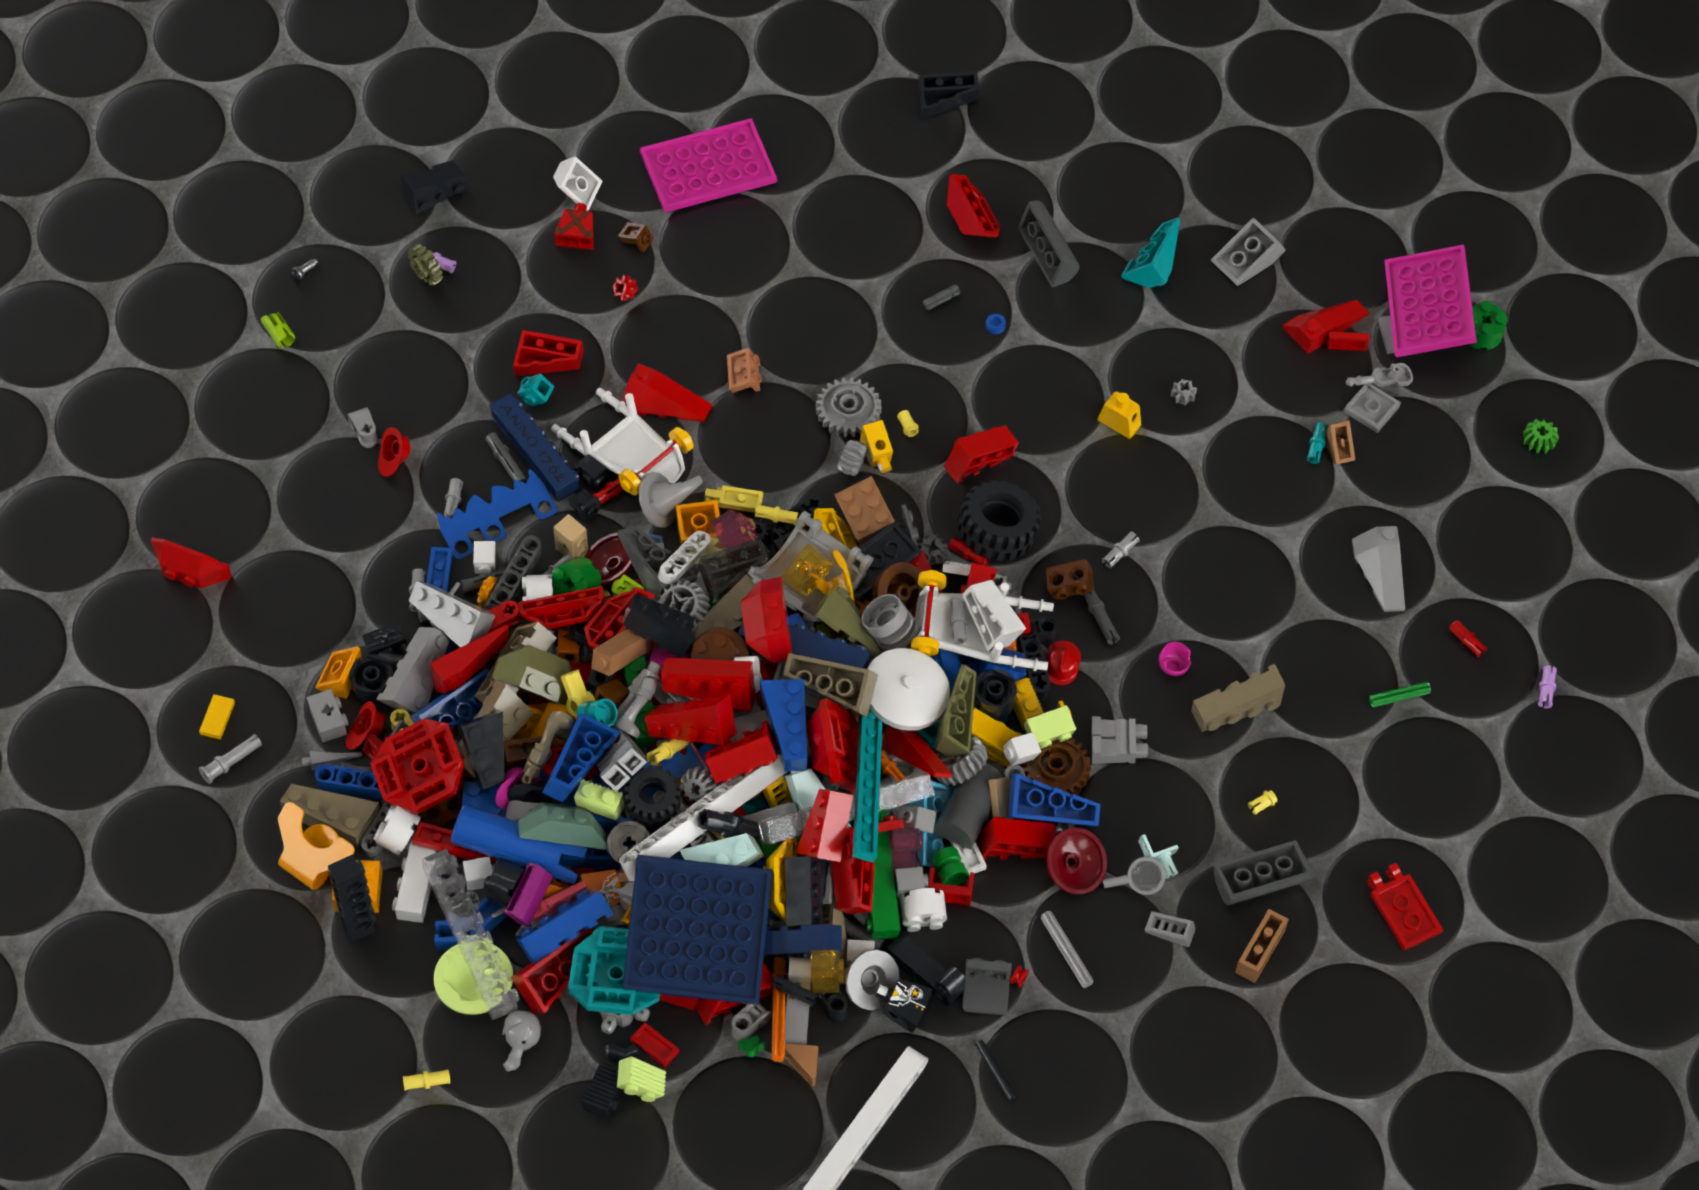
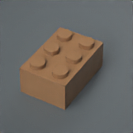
(864, 509)

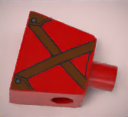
(575, 228)

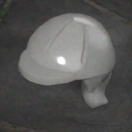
(521, 1033)

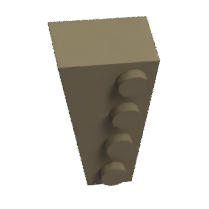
(727, 611)
(531, 634)
(840, 682)
(1239, 700)
(514, 715)
(343, 813)

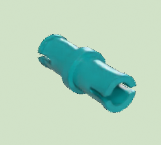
(1317, 442)

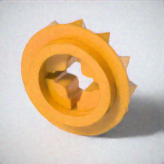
(486, 590)

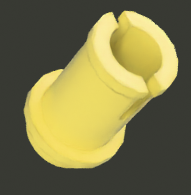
(910, 428)
(1264, 801)

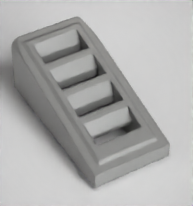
(1178, 938)

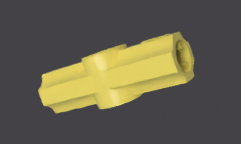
(575, 691)

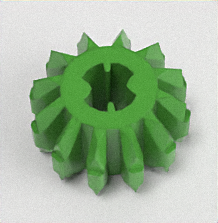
(1540, 436)

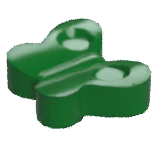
(751, 1046)

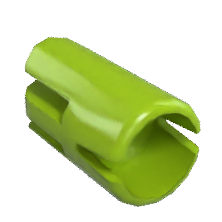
(278, 329)

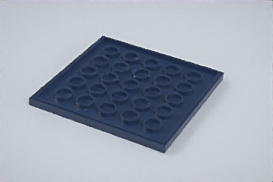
(697, 929)

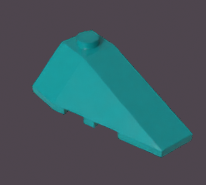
(1155, 258)

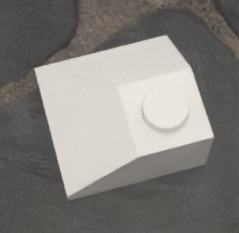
(577, 181)

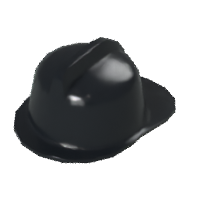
(531, 793)

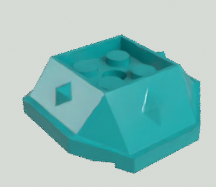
(592, 971)

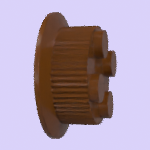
(899, 580)
(719, 644)

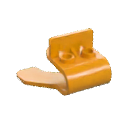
(309, 852)

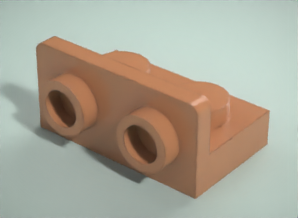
(743, 370)

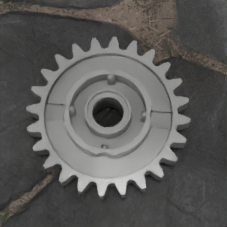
(833, 403)

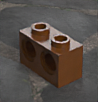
(1069, 575)
(517, 752)
(446, 817)

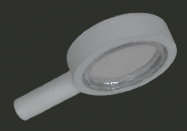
(1144, 875)

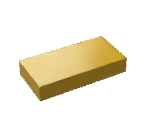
(217, 716)

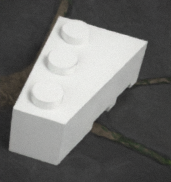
(992, 615)

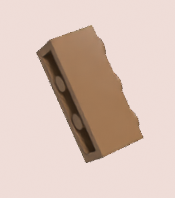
(1261, 945)

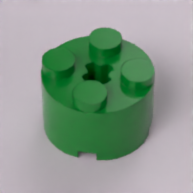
(1489, 325)
(575, 576)

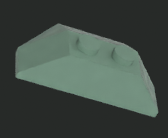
(562, 825)

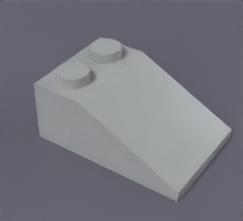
(1248, 253)

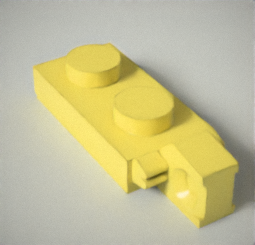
(735, 498)

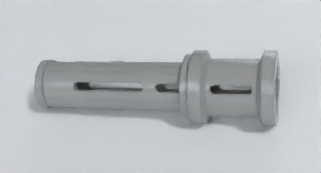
(222, 764)

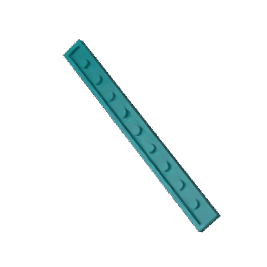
(867, 788)

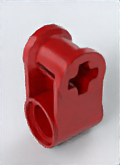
(503, 617)

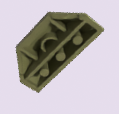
(534, 673)

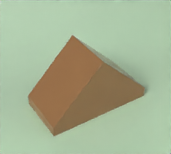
(1340, 442)
(804, 1060)

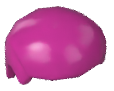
(1175, 659)

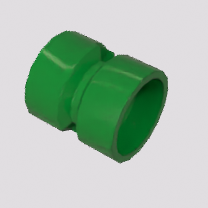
(949, 867)

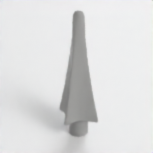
(327, 758)

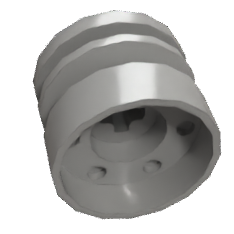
(889, 622)

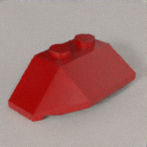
(970, 208)
(189, 565)
(563, 608)
(610, 617)
(767, 620)

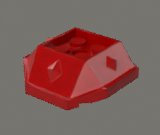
(834, 743)
(404, 754)

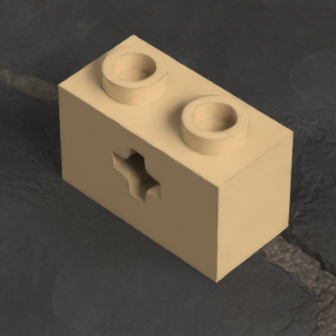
(570, 537)

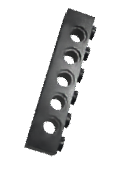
(352, 897)

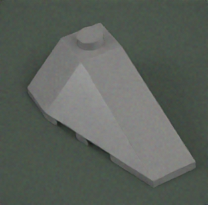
(1381, 562)

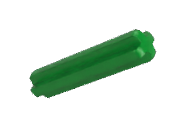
(1399, 694)

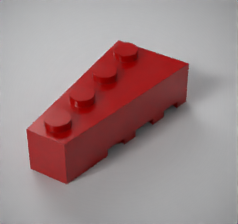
(710, 678)
(544, 980)

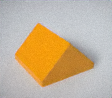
(337, 672)

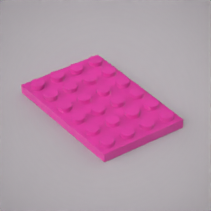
(708, 165)
(1430, 301)

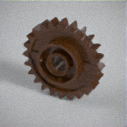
(1073, 766)

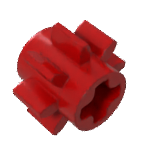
(625, 287)

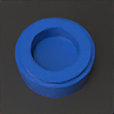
(995, 324)

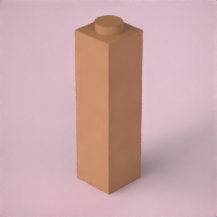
(619, 651)

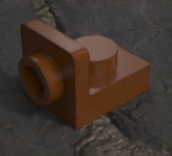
(636, 234)

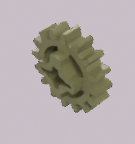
(425, 264)

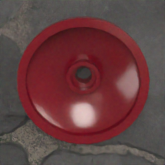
(609, 558)
(1086, 857)

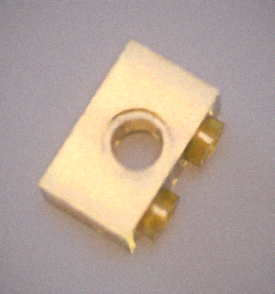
(797, 575)
(826, 971)

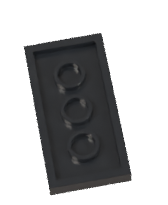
(886, 548)

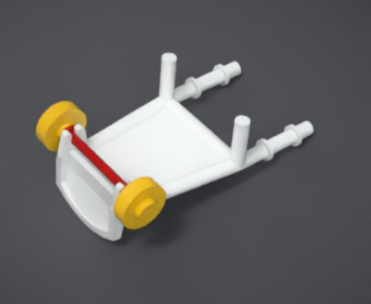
(632, 446)
(936, 633)

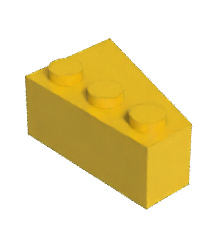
(993, 735)

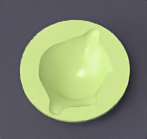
(456, 985)

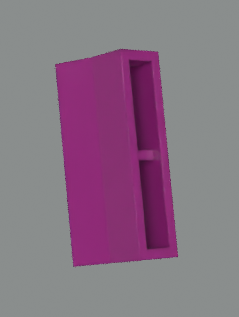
(528, 894)

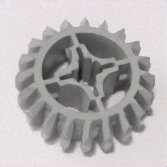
(694, 606)
(964, 765)

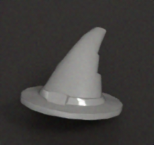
(660, 497)
(866, 975)

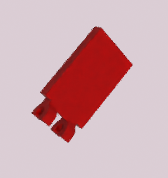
(1404, 908)

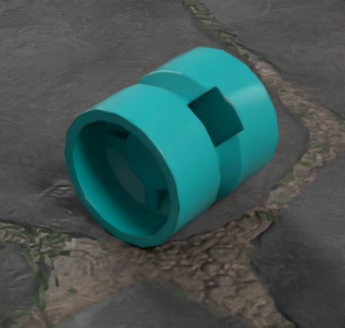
(600, 710)

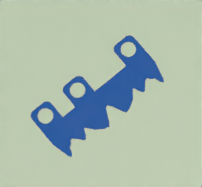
(482, 514)
(677, 765)

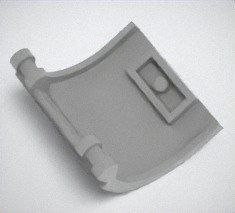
(791, 549)

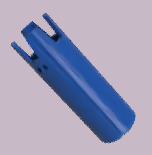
(500, 838)

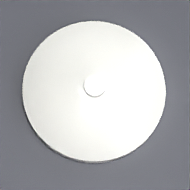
(908, 689)

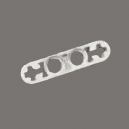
(682, 556)

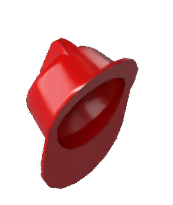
(393, 451)
(1063, 662)
(367, 722)

